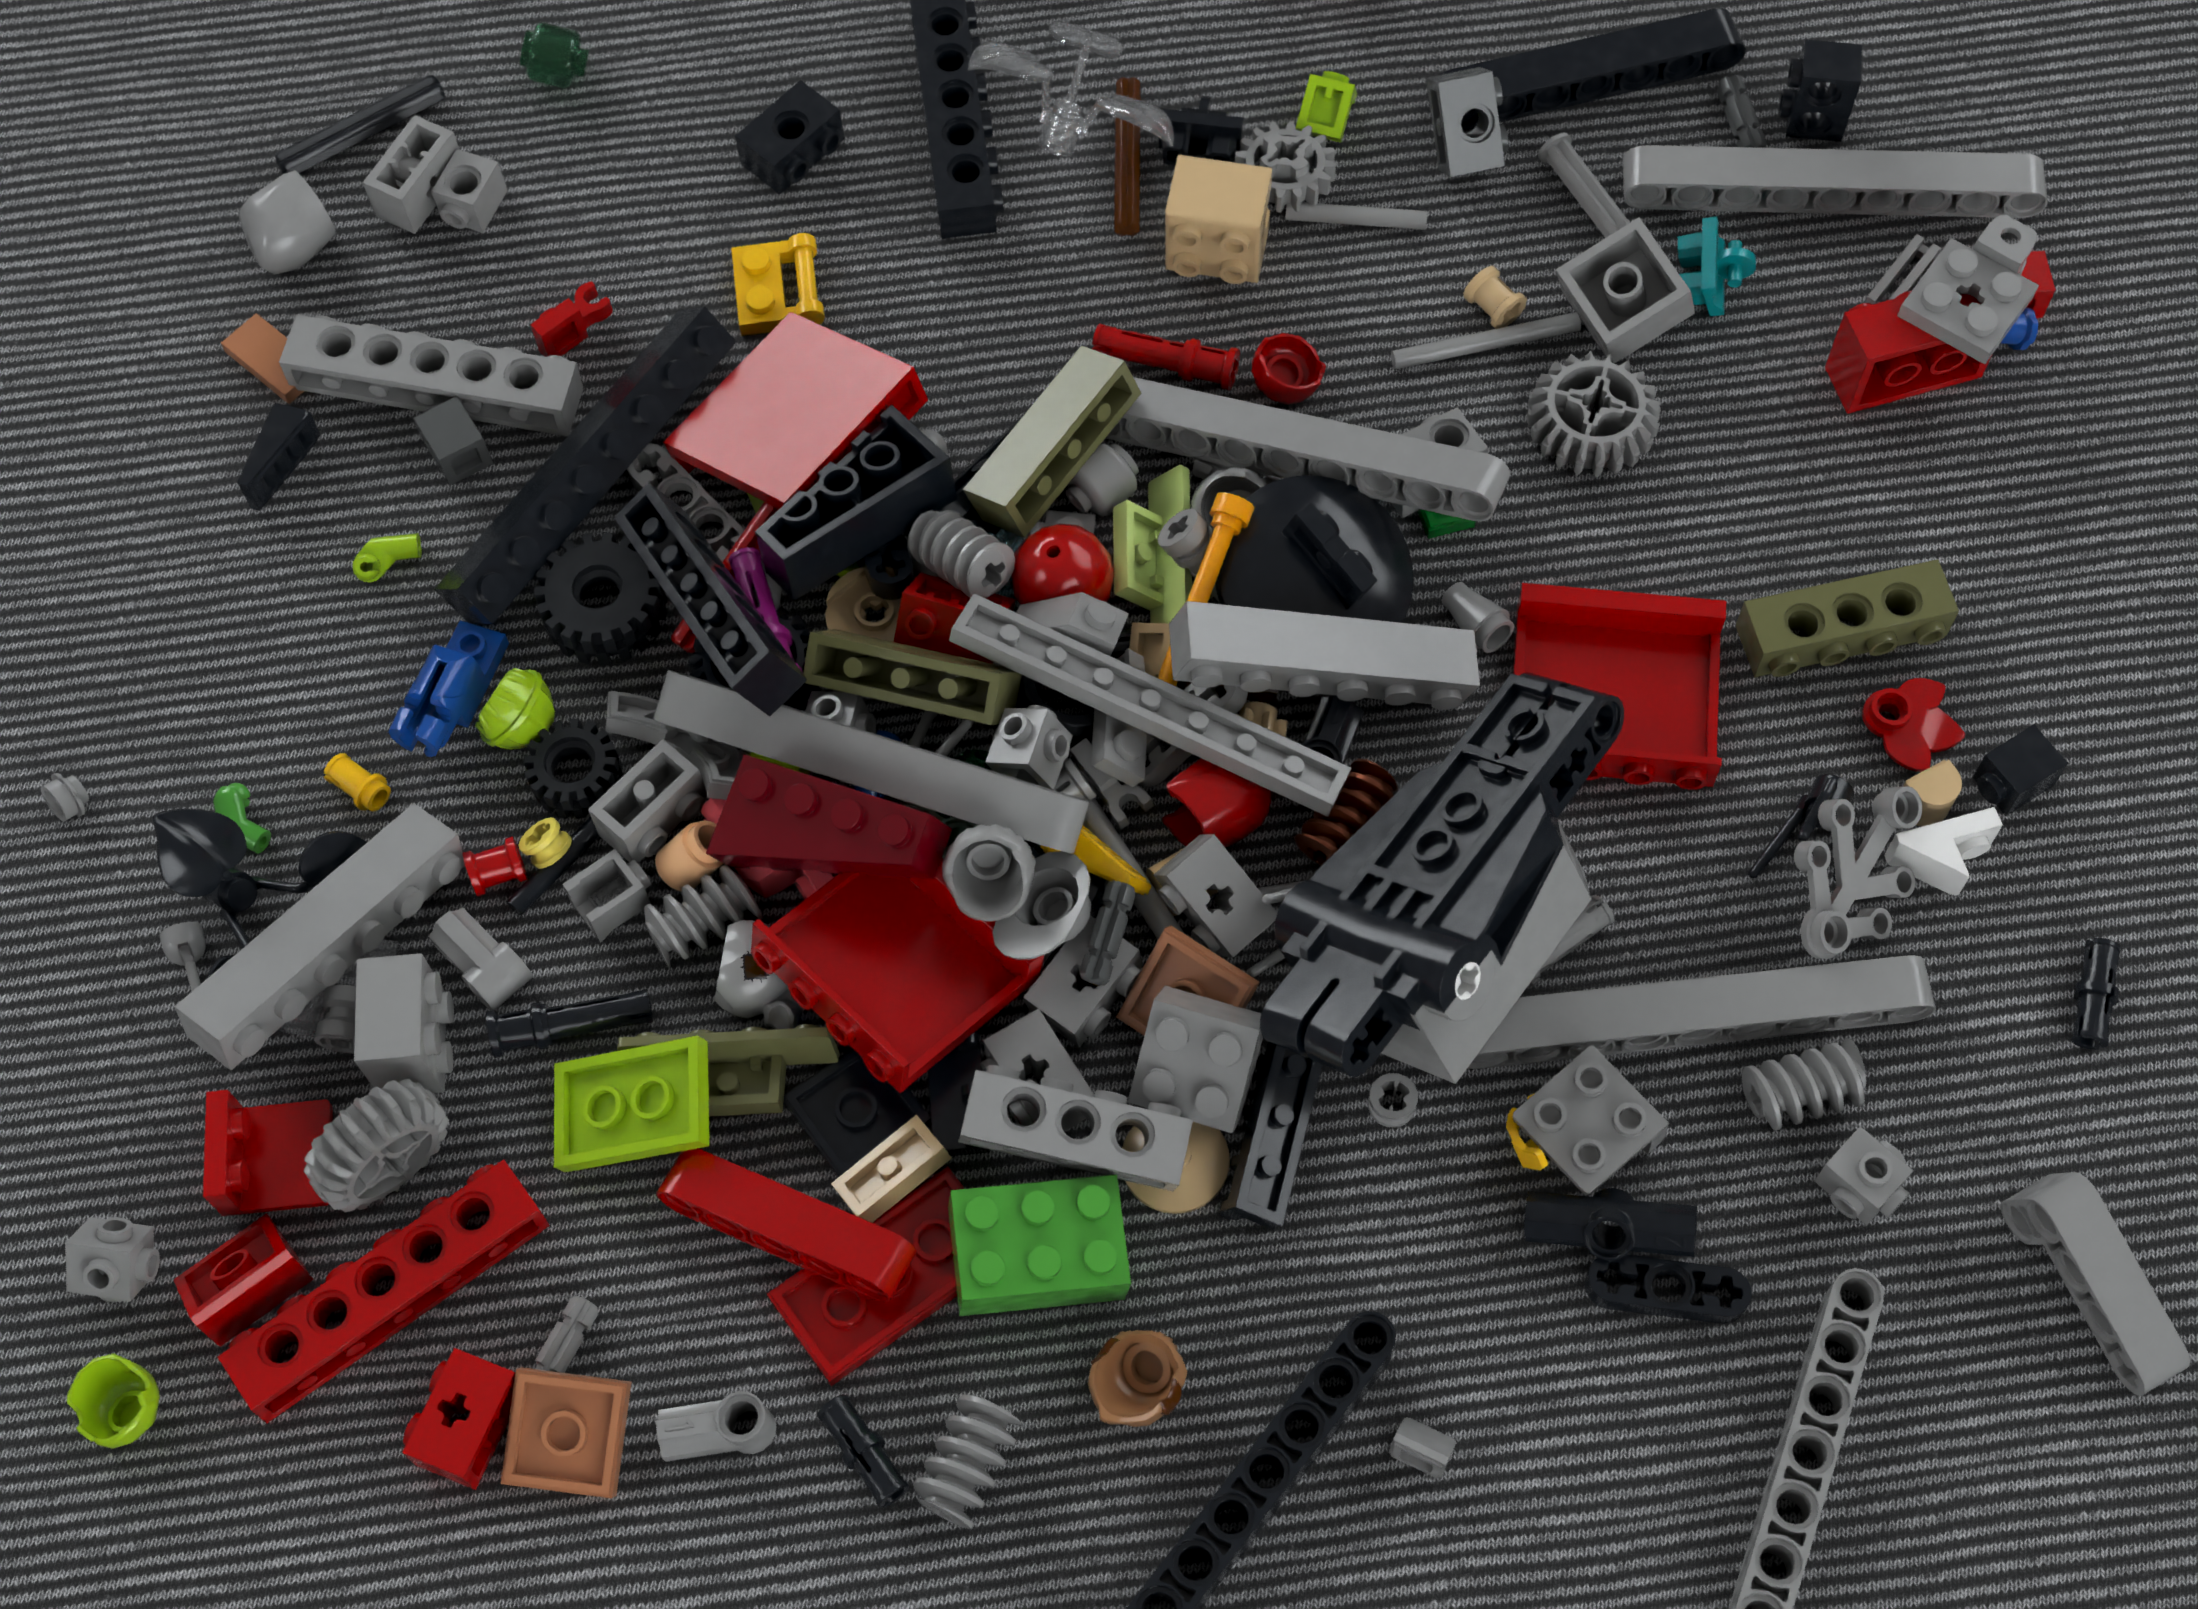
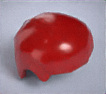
(1287, 368)

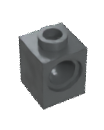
(453, 440)

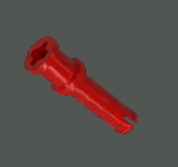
(1187, 358)

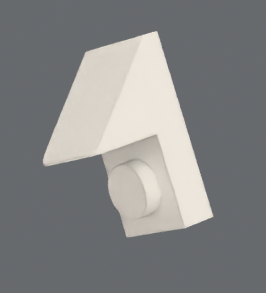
(1938, 849)

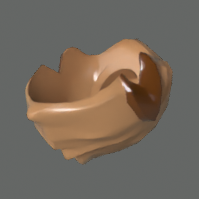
(1137, 1378)

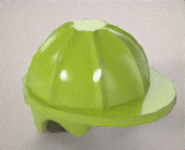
(516, 710)

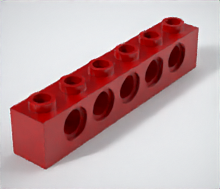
(371, 1320)

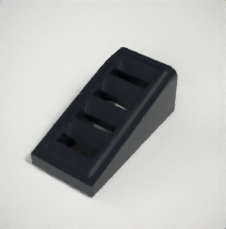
(278, 450)

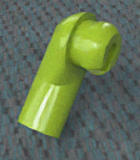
(382, 553)

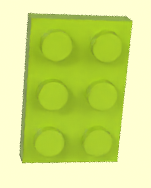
(631, 1104)

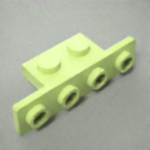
(1141, 566)

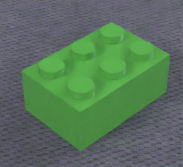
(1038, 1245)

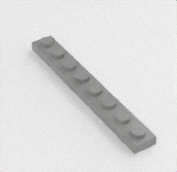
(1150, 704)

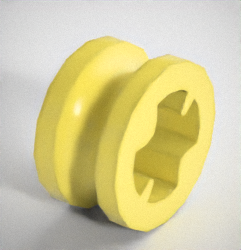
(545, 843)

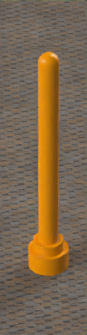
(1229, 516)

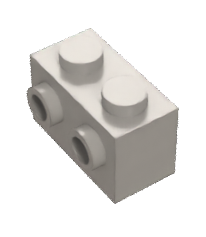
(649, 803)

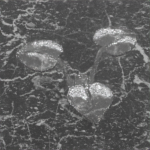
(1064, 119)

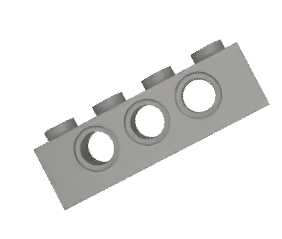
(990, 1128)

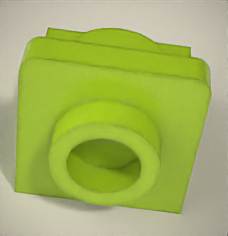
(1327, 105)

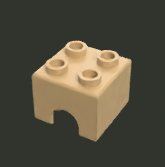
(1217, 219)

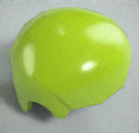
(113, 1400)

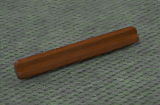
(1127, 166)

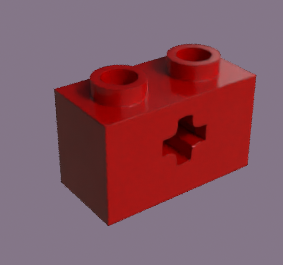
(463, 1447)

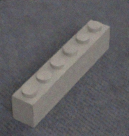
(1323, 655)
(321, 937)

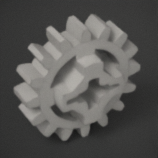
(1290, 157)

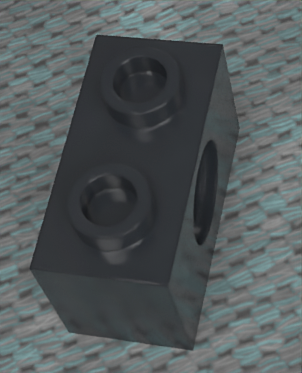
(790, 137)

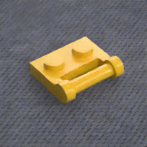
(761, 285)

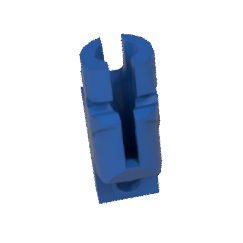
(448, 688)

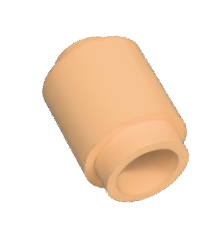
(685, 856)

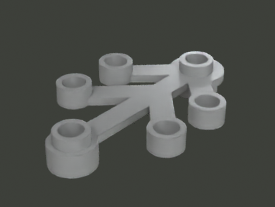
(1825, 926)

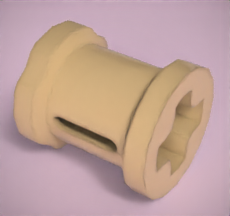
(1495, 297)

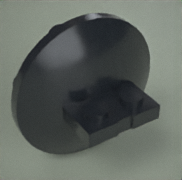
(1318, 552)

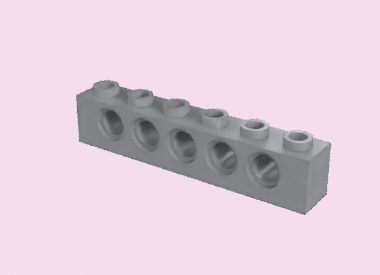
(313, 366)

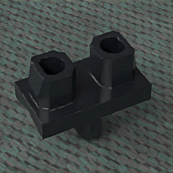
(1203, 132)

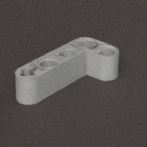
(2101, 1276)

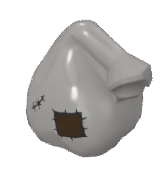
(748, 990)

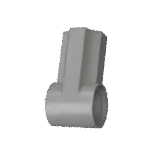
(487, 967)
(709, 1428)

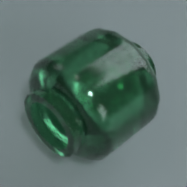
(553, 55)

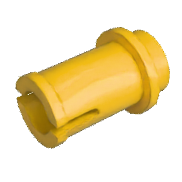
(366, 789)

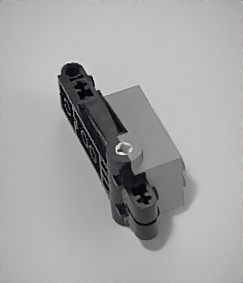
(1446, 893)

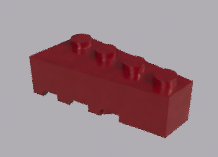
(807, 823)

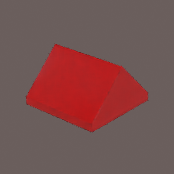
(241, 1281)

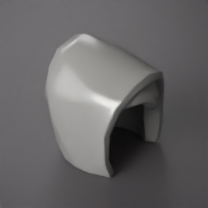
(285, 224)

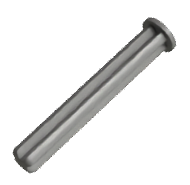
(1582, 184)

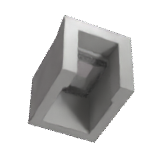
(608, 893)

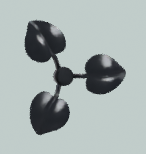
(200, 854)

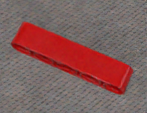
(787, 1223)

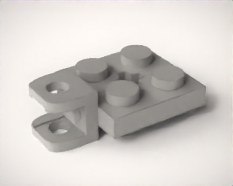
(1986, 272)

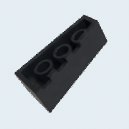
(856, 505)

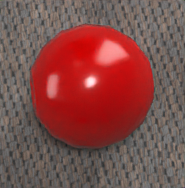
(1061, 563)

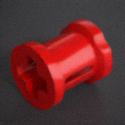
(495, 866)

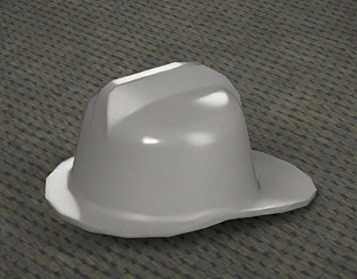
(1052, 912)

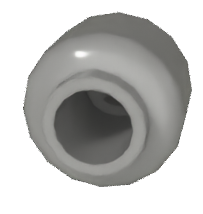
(1103, 480)

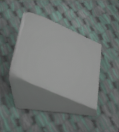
(1422, 1447)

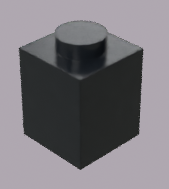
(2019, 770)

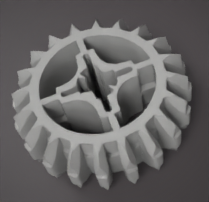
(1621, 427)
(376, 1145)

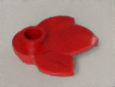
(1917, 724)

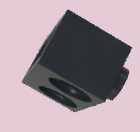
(1821, 90)

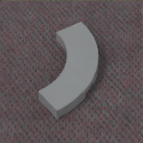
(717, 761)

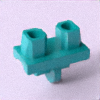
(1716, 264)

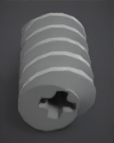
(960, 552)
(699, 913)
(1805, 1083)
(965, 1459)

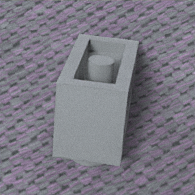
(1079, 618)

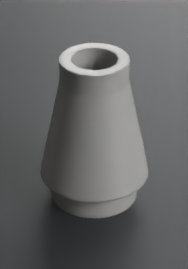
(1474, 612)

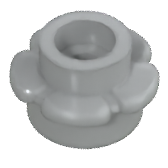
(65, 796)

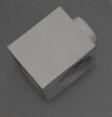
(469, 191)

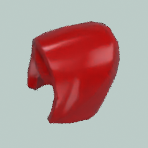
(1215, 804)

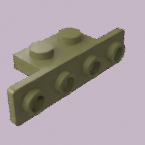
(751, 1064)

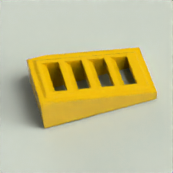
(1105, 862)

